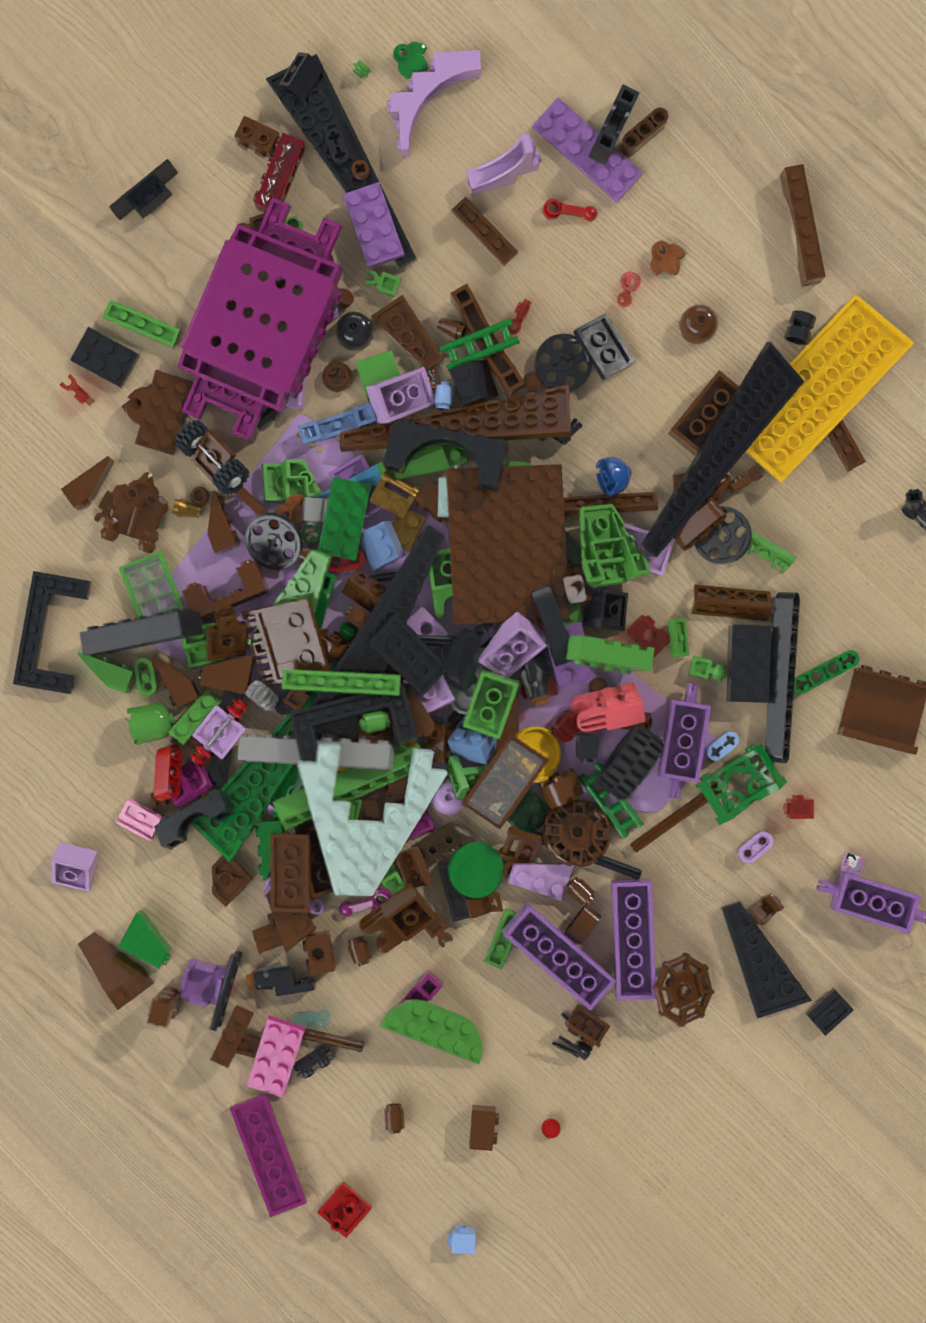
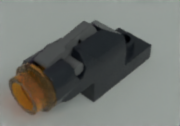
(534, 677)
(279, 977)

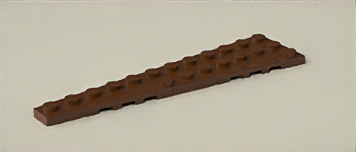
(512, 419)

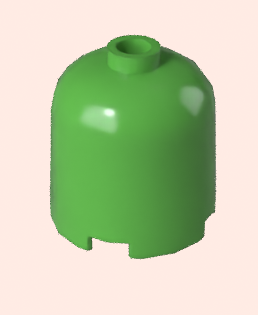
(149, 723)

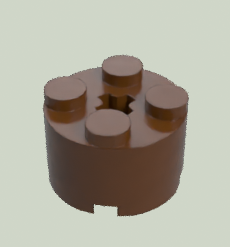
(561, 788)

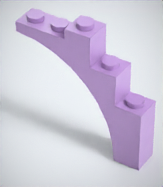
(445, 70)

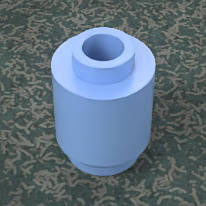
(444, 396)

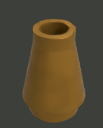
(185, 509)

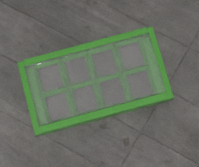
(151, 585)

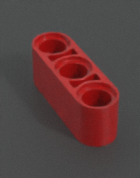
(167, 772)

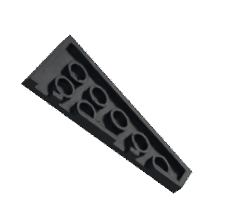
(765, 973)

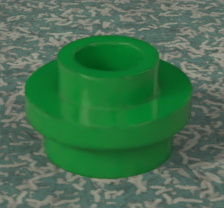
(347, 630)

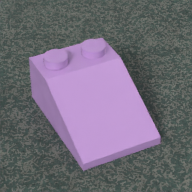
(400, 395)
(513, 646)

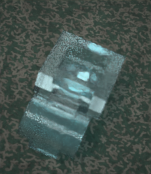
(307, 1017)

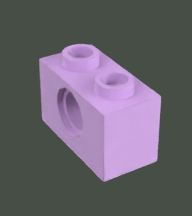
(421, 618)

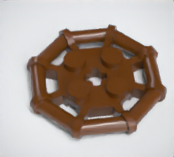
(674, 987)

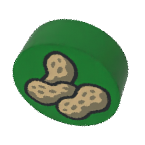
(310, 534)

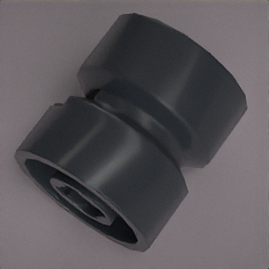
(801, 324)

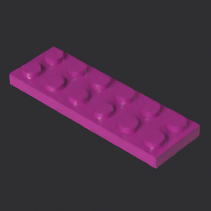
(268, 1154)

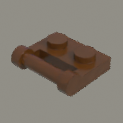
(526, 848)

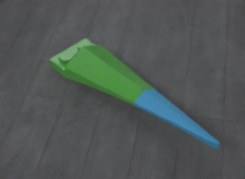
(427, 461)

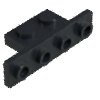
(147, 193)

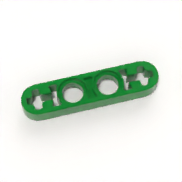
(825, 673)

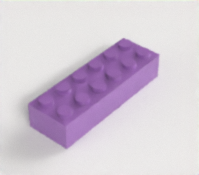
(633, 939)
(558, 955)

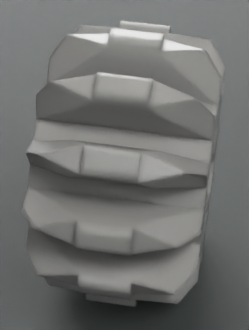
(262, 695)

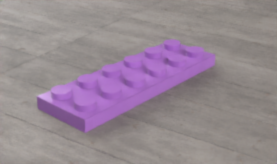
(575, 140)

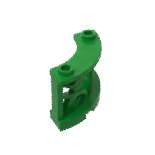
(766, 784)

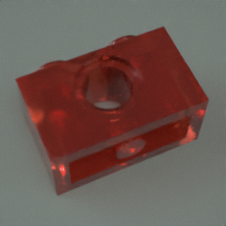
(637, 629)

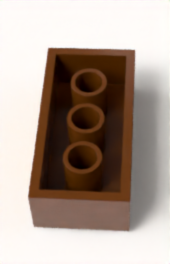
(703, 413)

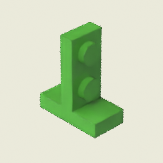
(462, 777)

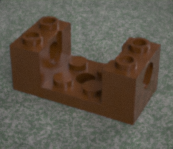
(254, 583)

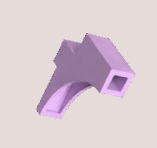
(503, 170)

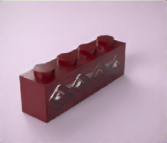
(281, 171)

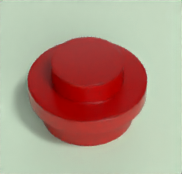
(550, 1128)

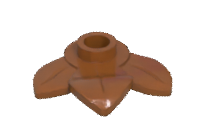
(668, 260)
(294, 507)

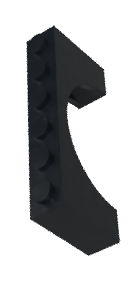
(410, 439)

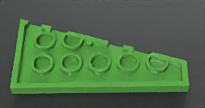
(305, 583)

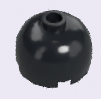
(354, 339)

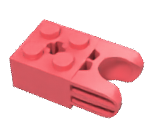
(609, 708)

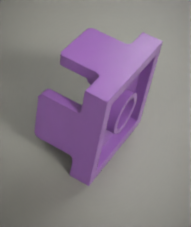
(202, 982)

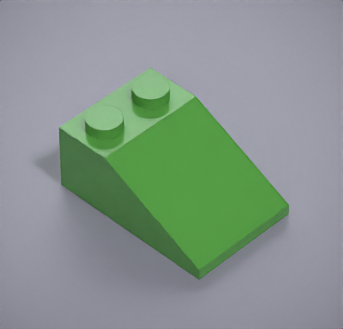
(491, 703)

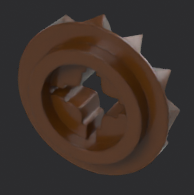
(330, 370)

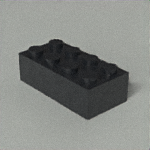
(748, 663)

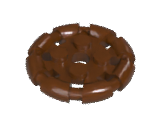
(569, 841)

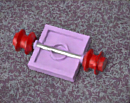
(219, 732)

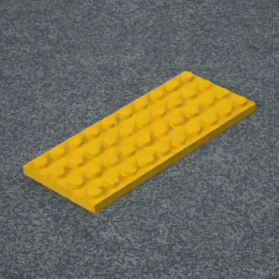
(837, 374)

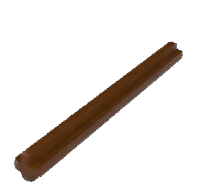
(671, 821)

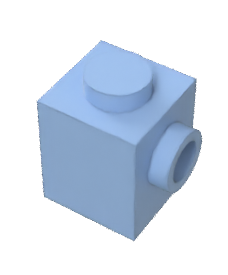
(462, 1239)

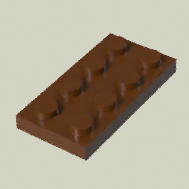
(290, 872)

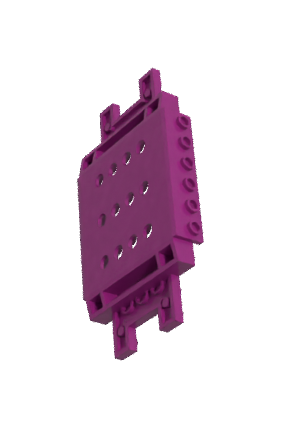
(229, 378)

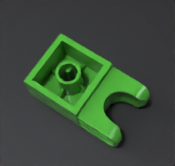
(440, 582)

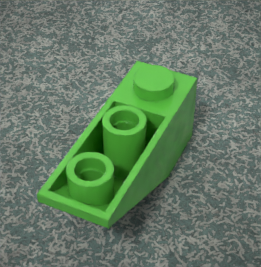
(111, 674)

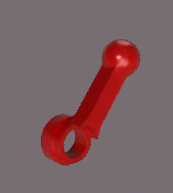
(589, 213)

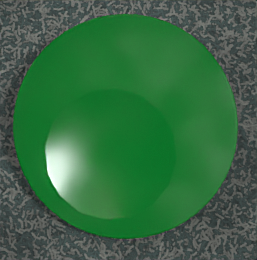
(475, 869)

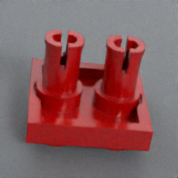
(344, 1209)

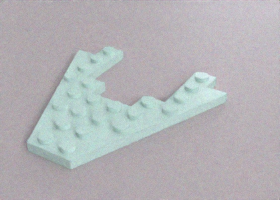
(363, 850)

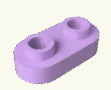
(756, 849)

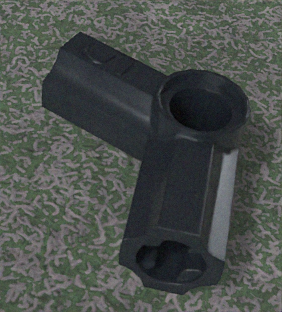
(915, 507)

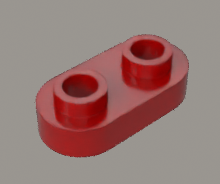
(347, 564)

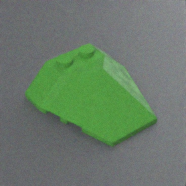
(608, 549)

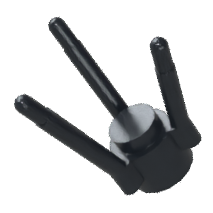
(579, 1049)

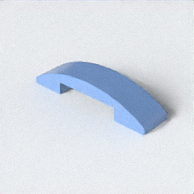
(333, 426)

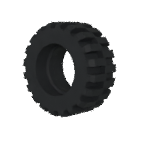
(630, 762)

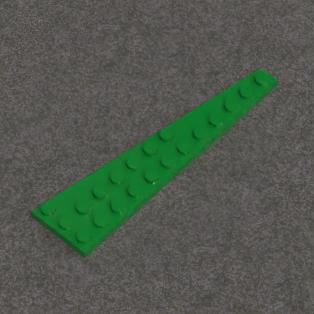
(250, 794)

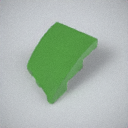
(287, 479)

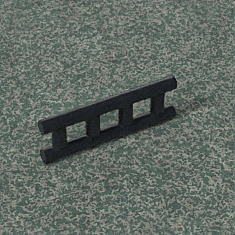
(225, 991)

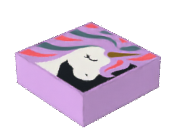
(852, 864)

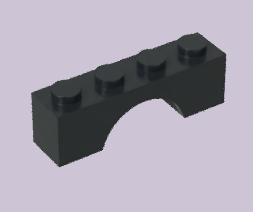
(614, 124)
(174, 829)

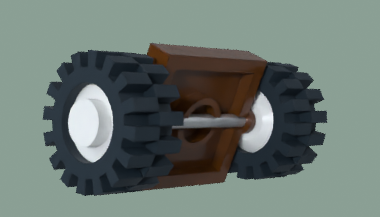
(212, 457)

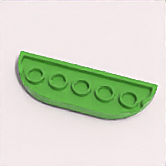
(435, 1028)

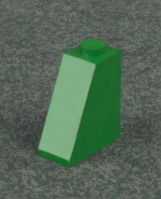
(145, 941)

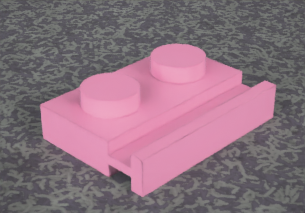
(139, 819)

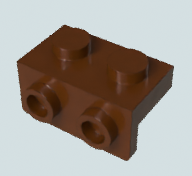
(363, 589)
(438, 743)
(413, 867)
(587, 1025)

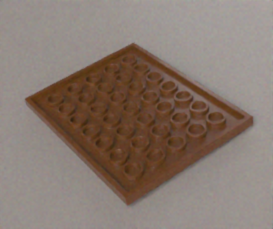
(506, 543)

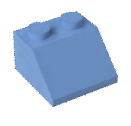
(381, 545)

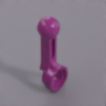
(348, 908)

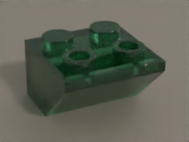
(529, 813)

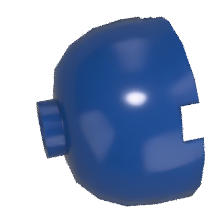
(613, 475)

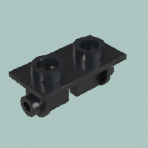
(320, 1060)

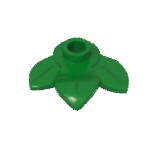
(413, 60)

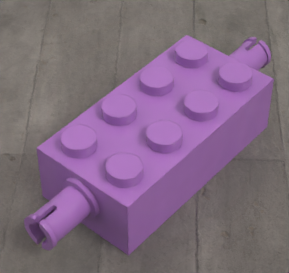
(684, 741)
(873, 901)

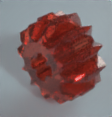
(565, 726)

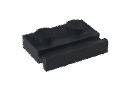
(829, 1011)

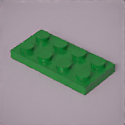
(344, 518)

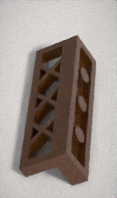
(731, 606)

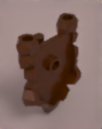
(136, 513)

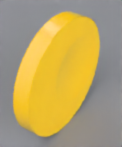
(544, 743)

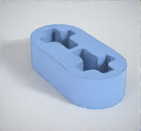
(718, 742)

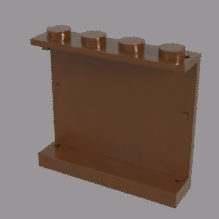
(883, 709)

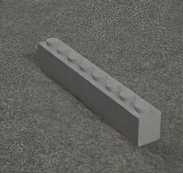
(285, 751)

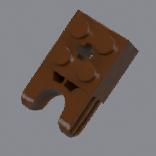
(399, 918)

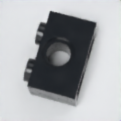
(587, 747)

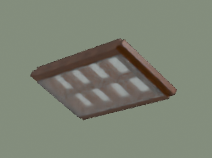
(505, 781)

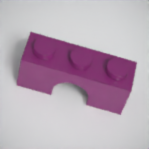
(425, 988)

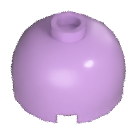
(446, 800)

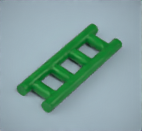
(485, 333)
(610, 812)

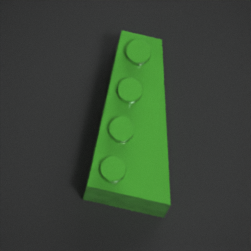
(609, 655)

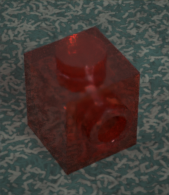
(799, 807)

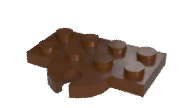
(160, 411)

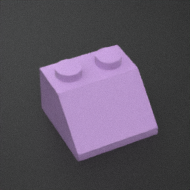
(74, 866)

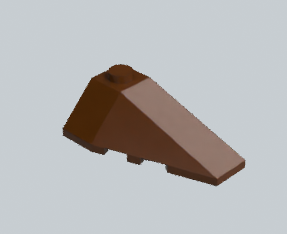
(115, 971)

